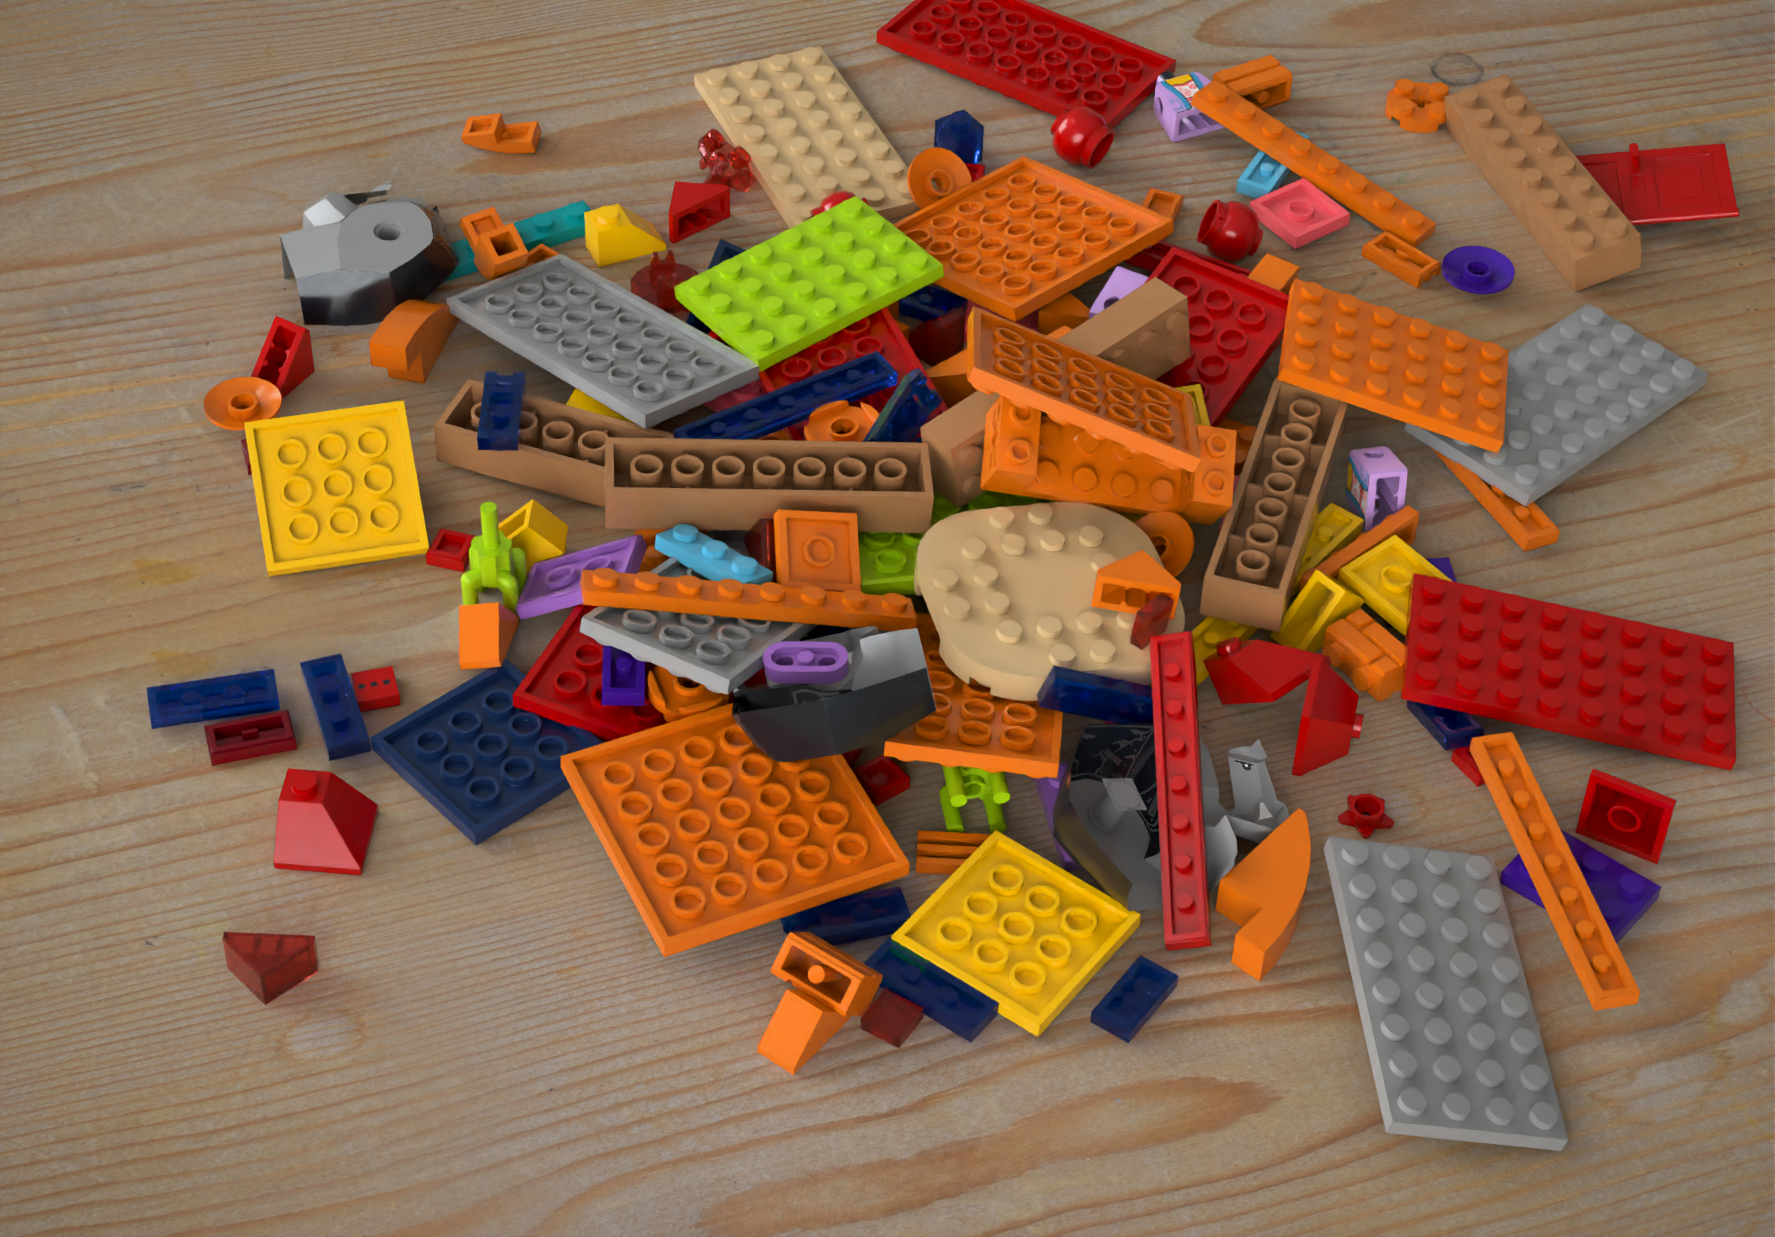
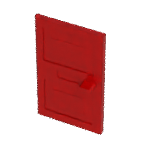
(1666, 183)

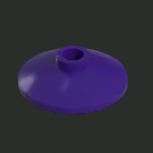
(1478, 270)

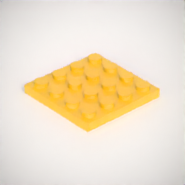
(336, 488)
(1018, 930)

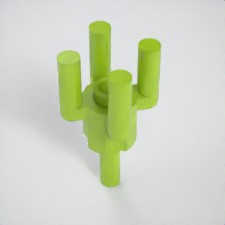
(494, 563)
(973, 783)

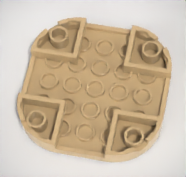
(1018, 594)

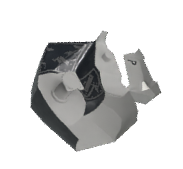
(366, 259)
(874, 702)
(1110, 812)

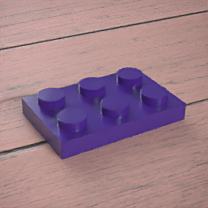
(1618, 891)

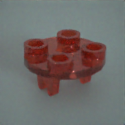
(725, 163)
(657, 282)

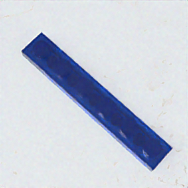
(795, 401)

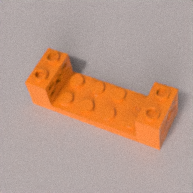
(1066, 464)

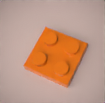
(817, 550)

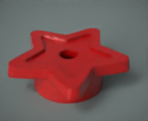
(1369, 805)

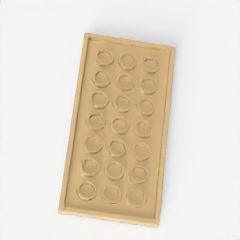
(806, 134)

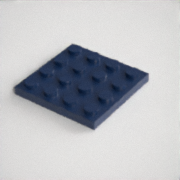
(481, 754)

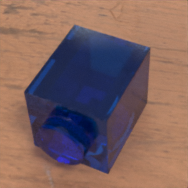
(961, 135)

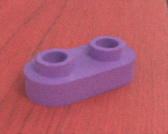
(806, 662)

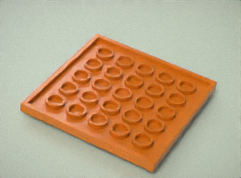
(1029, 236)
(725, 834)

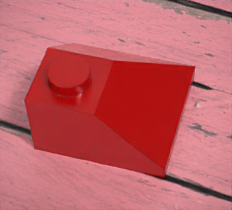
(1257, 670)
(1326, 720)
(1625, 816)
(322, 824)

